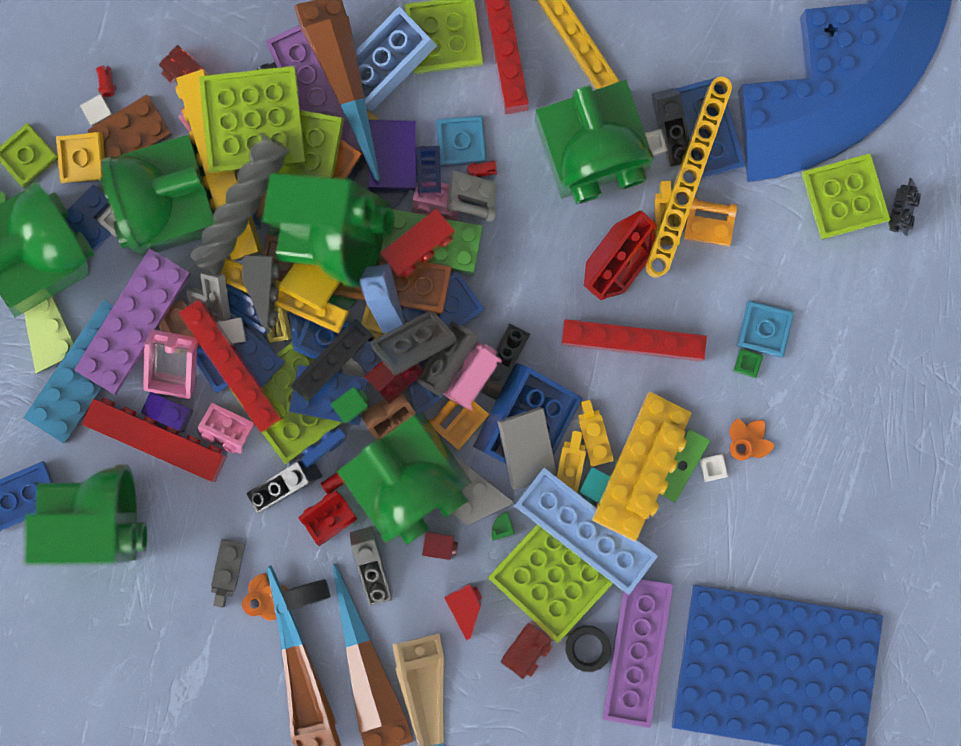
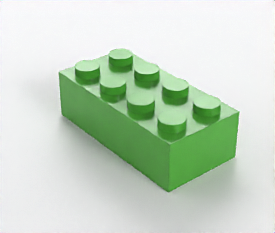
(459, 254)

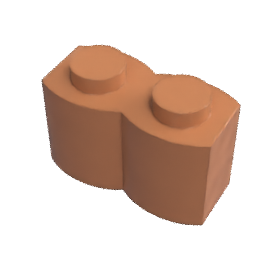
(385, 417)

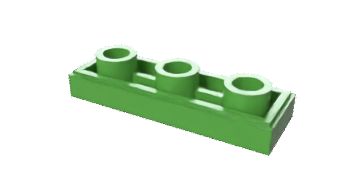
(690, 455)

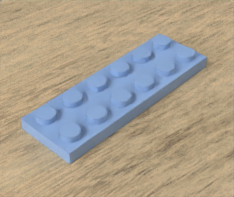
(570, 521)

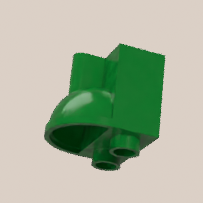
(594, 141)
(157, 196)
(327, 224)
(38, 250)
(406, 479)
(86, 521)

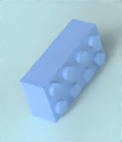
(391, 56)

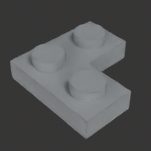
(213, 294)

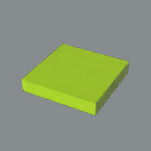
(26, 155)

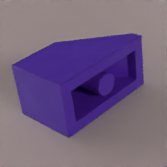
(167, 411)

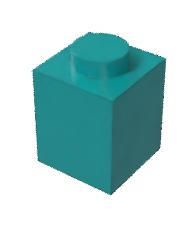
(594, 485)

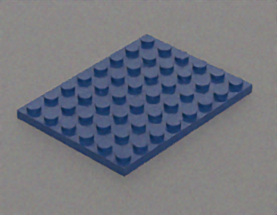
(776, 670)

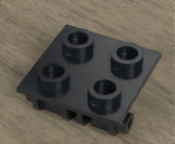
(907, 199)

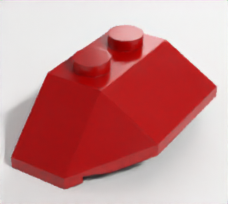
(620, 256)

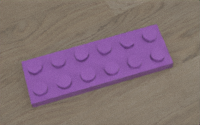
(313, 87)
(131, 320)
(637, 653)

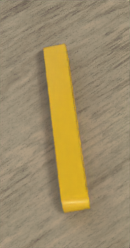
(692, 166)

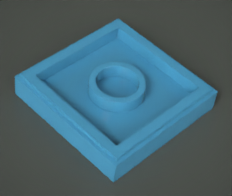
(461, 141)
(765, 329)

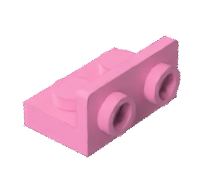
(427, 202)
(225, 428)

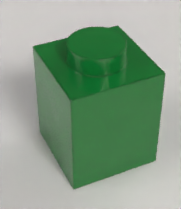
(351, 405)

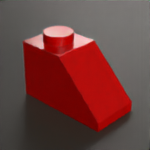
(465, 607)

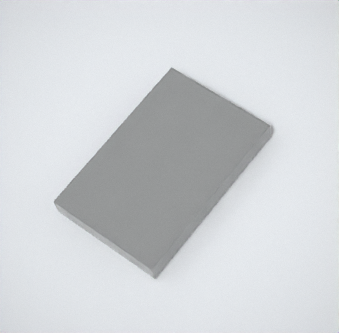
(526, 446)

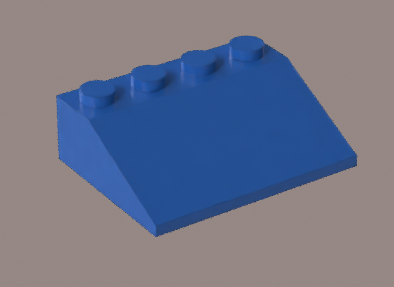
(523, 392)

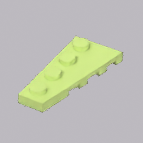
(47, 334)

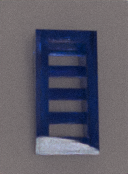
(428, 151)

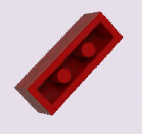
(418, 244)

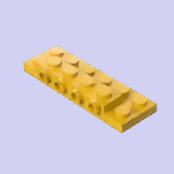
(643, 467)

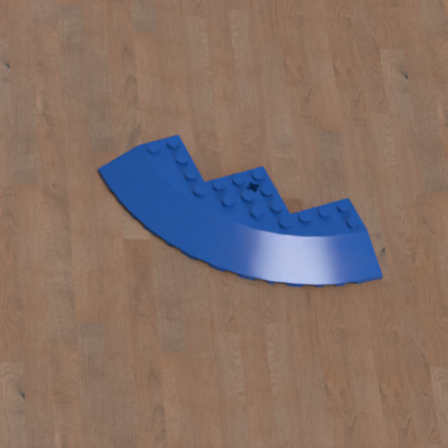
(849, 87)

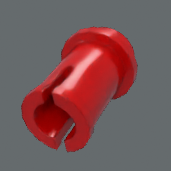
(105, 81)
(482, 169)
(332, 483)

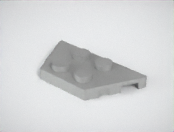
(481, 496)

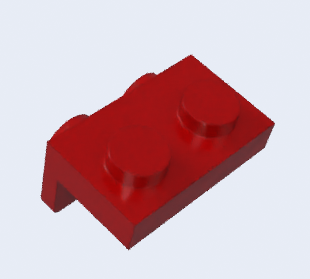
(327, 517)

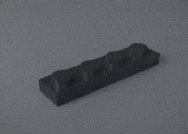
(331, 360)

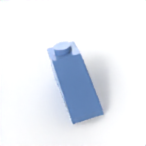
(382, 297)

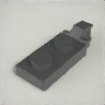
(226, 571)

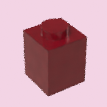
(439, 546)

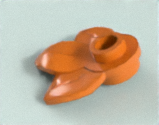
(751, 437)
(261, 591)

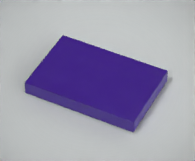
(395, 154)

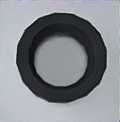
(306, 594)
(606, 648)

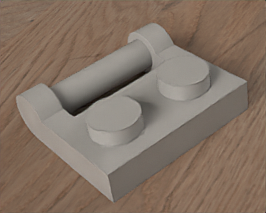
(473, 190)

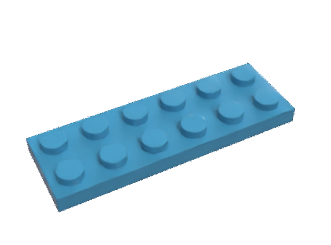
(67, 391)

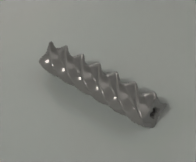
(241, 202)

